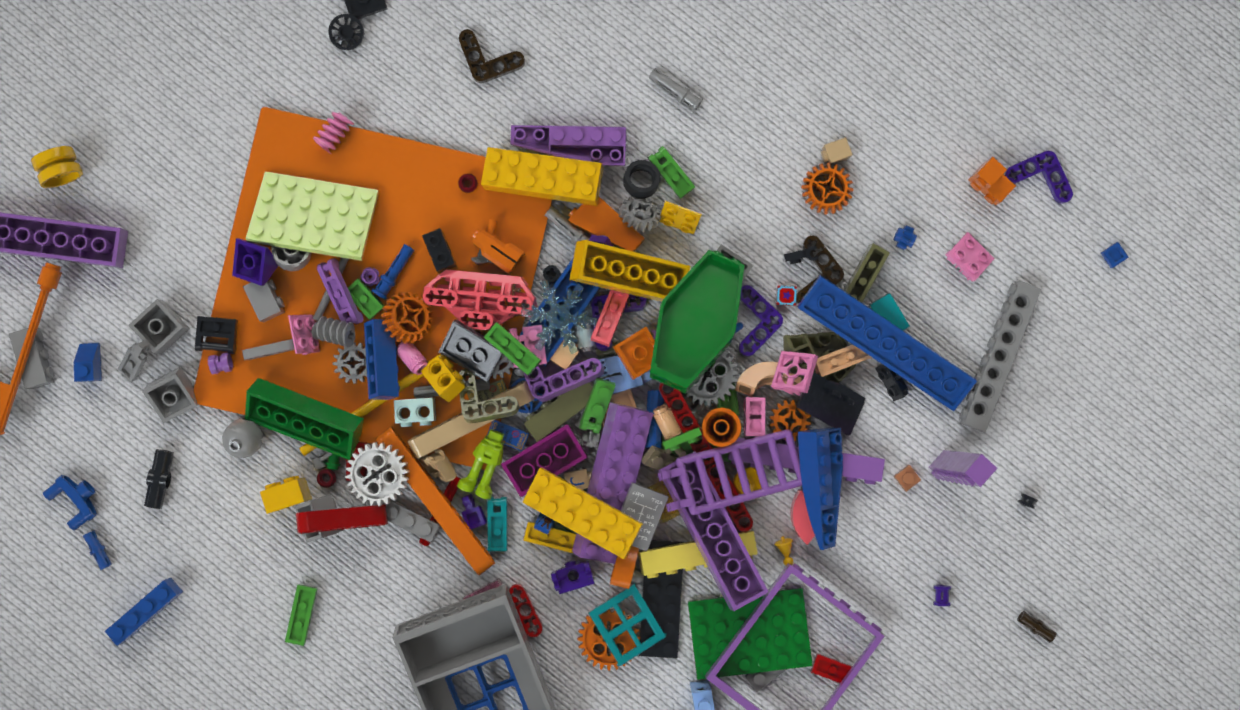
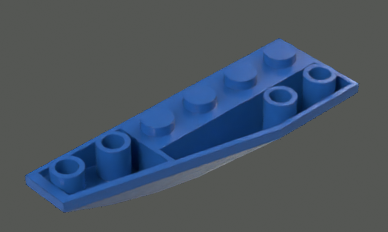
(821, 480)

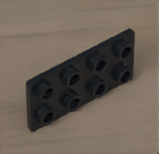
(832, 403)

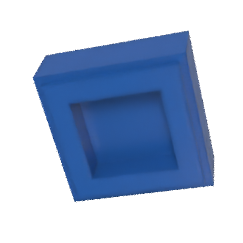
(1114, 255)

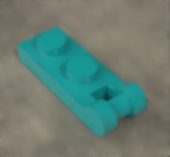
(497, 525)

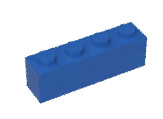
(381, 361)
(143, 611)

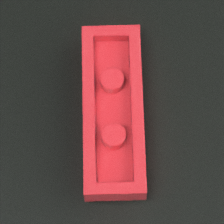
(610, 317)

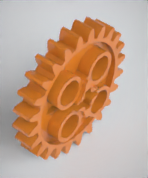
(591, 638)

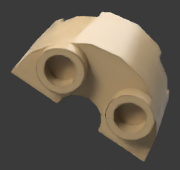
(438, 466)

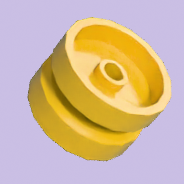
(56, 167)

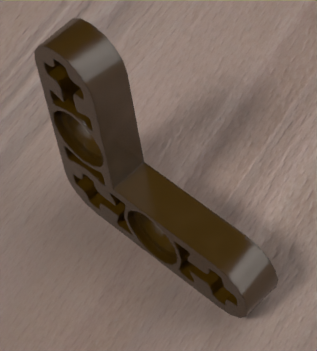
(488, 66)
(826, 274)

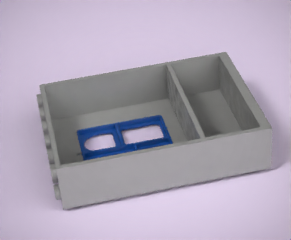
(465, 639)

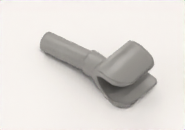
(320, 461)

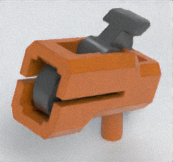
(494, 251)

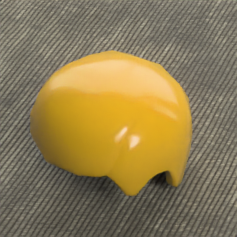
(752, 479)

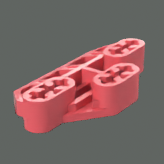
(475, 301)

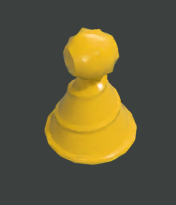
(784, 546)

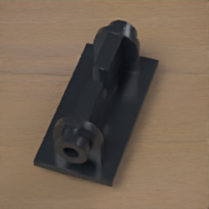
(895, 388)

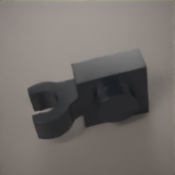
(795, 257)

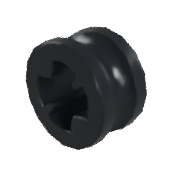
(1027, 501)

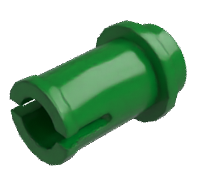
(333, 462)

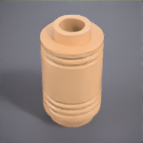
(666, 421)

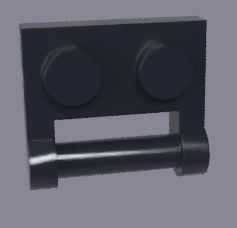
(216, 328)

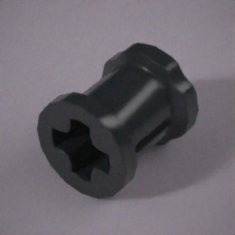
(547, 270)

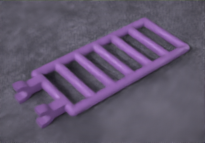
(747, 493)

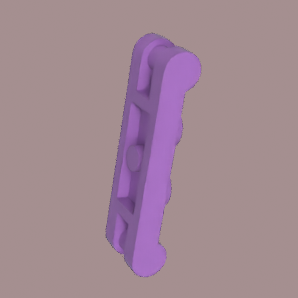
(339, 292)

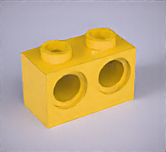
(443, 378)

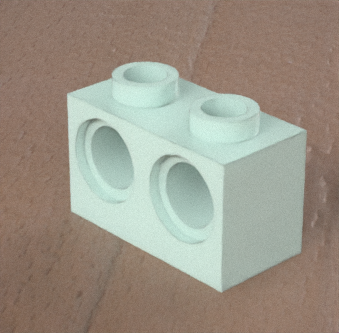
(415, 406)

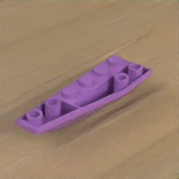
(583, 143)

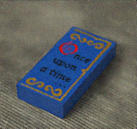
(512, 436)

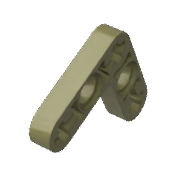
(474, 404)

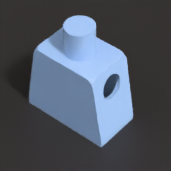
(702, 698)

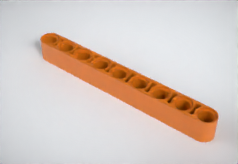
(439, 505)

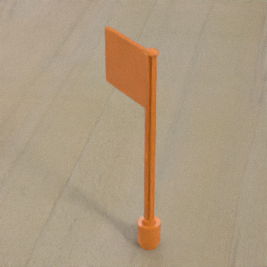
(48, 280)

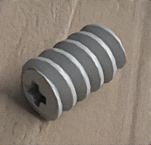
(334, 331)

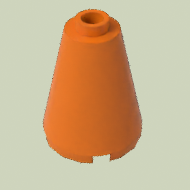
(714, 419)

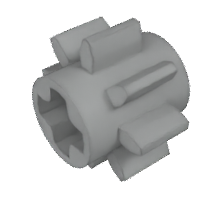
(591, 442)

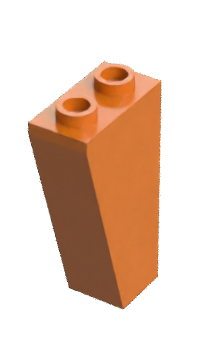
(606, 221)

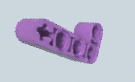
(565, 375)

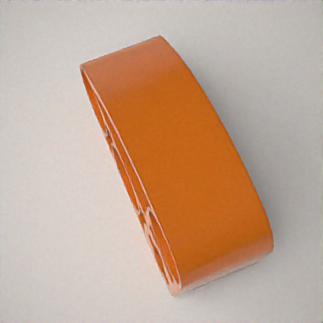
(624, 569)

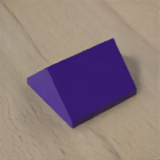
(253, 262)

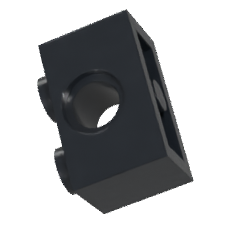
(439, 250)

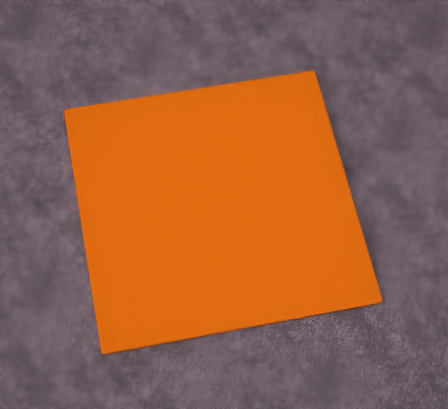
(414, 198)

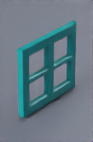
(626, 625)

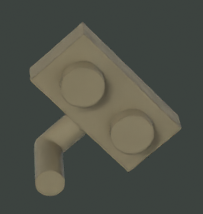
(658, 458)

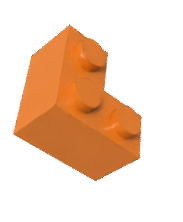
(991, 181)

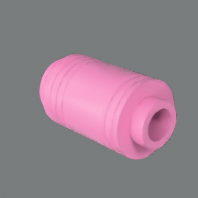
(411, 357)

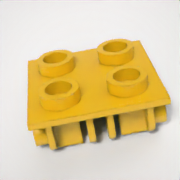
(679, 217)

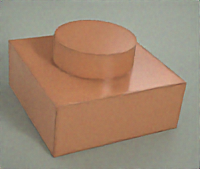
(907, 478)

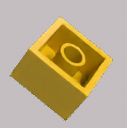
(281, 496)

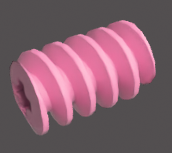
(332, 131)

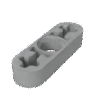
(269, 349)

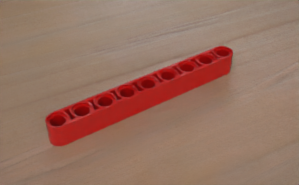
(679, 414)

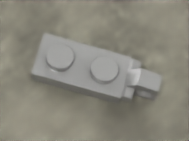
(134, 360)

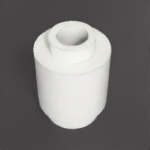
(584, 338)

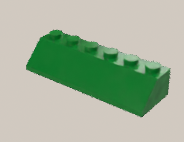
(303, 418)

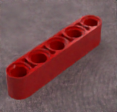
(341, 519)

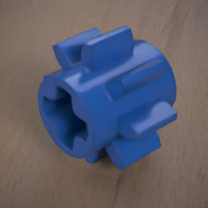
(905, 237)

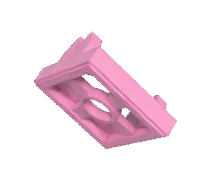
(785, 358)

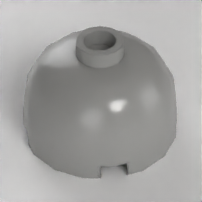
(290, 259)
(242, 438)

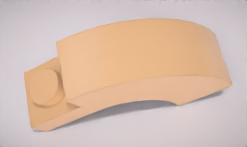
(758, 376)

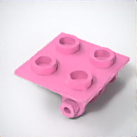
(970, 257)
(301, 333)

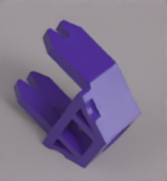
(564, 584)

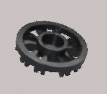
(346, 32)

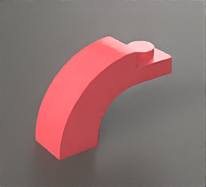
(800, 518)

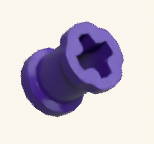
(945, 589)

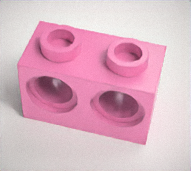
(754, 416)

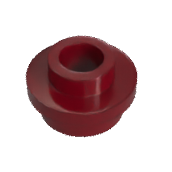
(463, 179)
(320, 478)

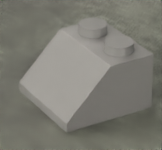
(171, 394)

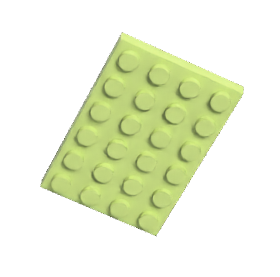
(312, 216)

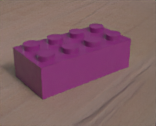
(554, 453)

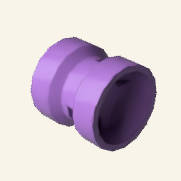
(220, 363)

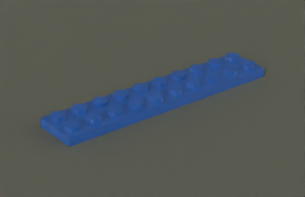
(886, 343)

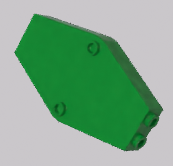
(697, 321)

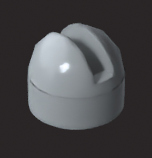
(637, 577)

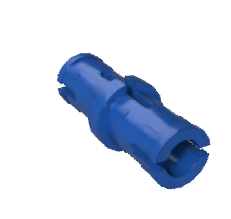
(97, 550)

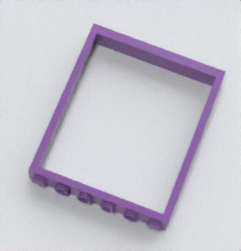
(712, 676)

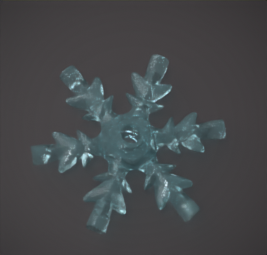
(563, 312)

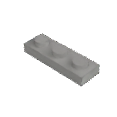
(412, 521)

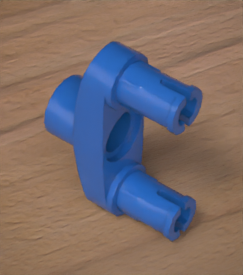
(78, 494)

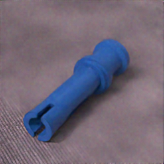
(388, 279)

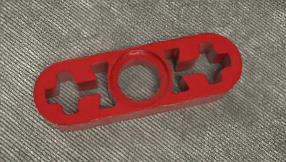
(536, 620)

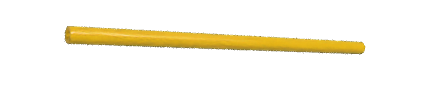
(372, 404)

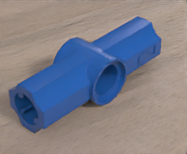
(654, 437)

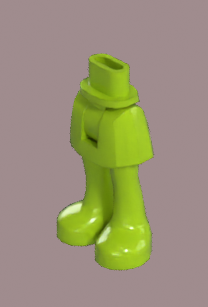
(489, 452)

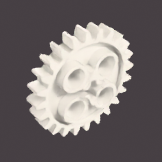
(367, 459)

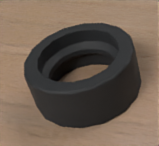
(646, 166)

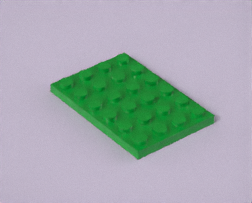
(773, 643)

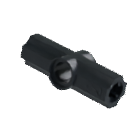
(158, 479)

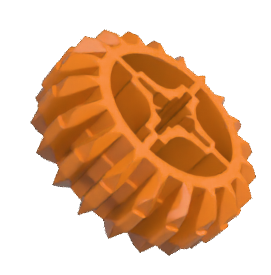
(819, 186)
(397, 306)

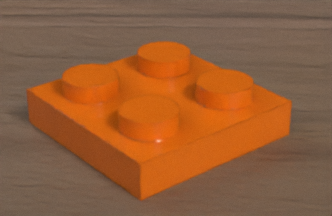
(636, 352)

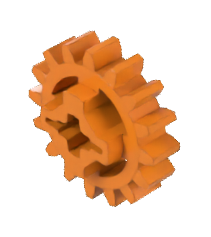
(790, 411)

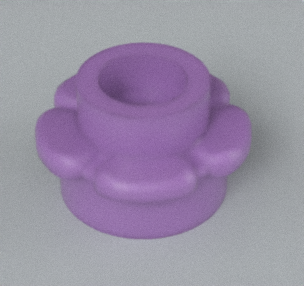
(365, 276)

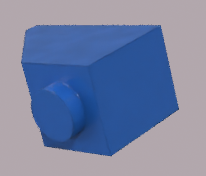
(88, 363)

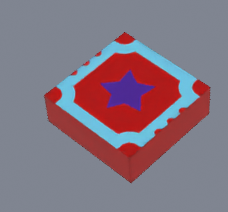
(786, 295)

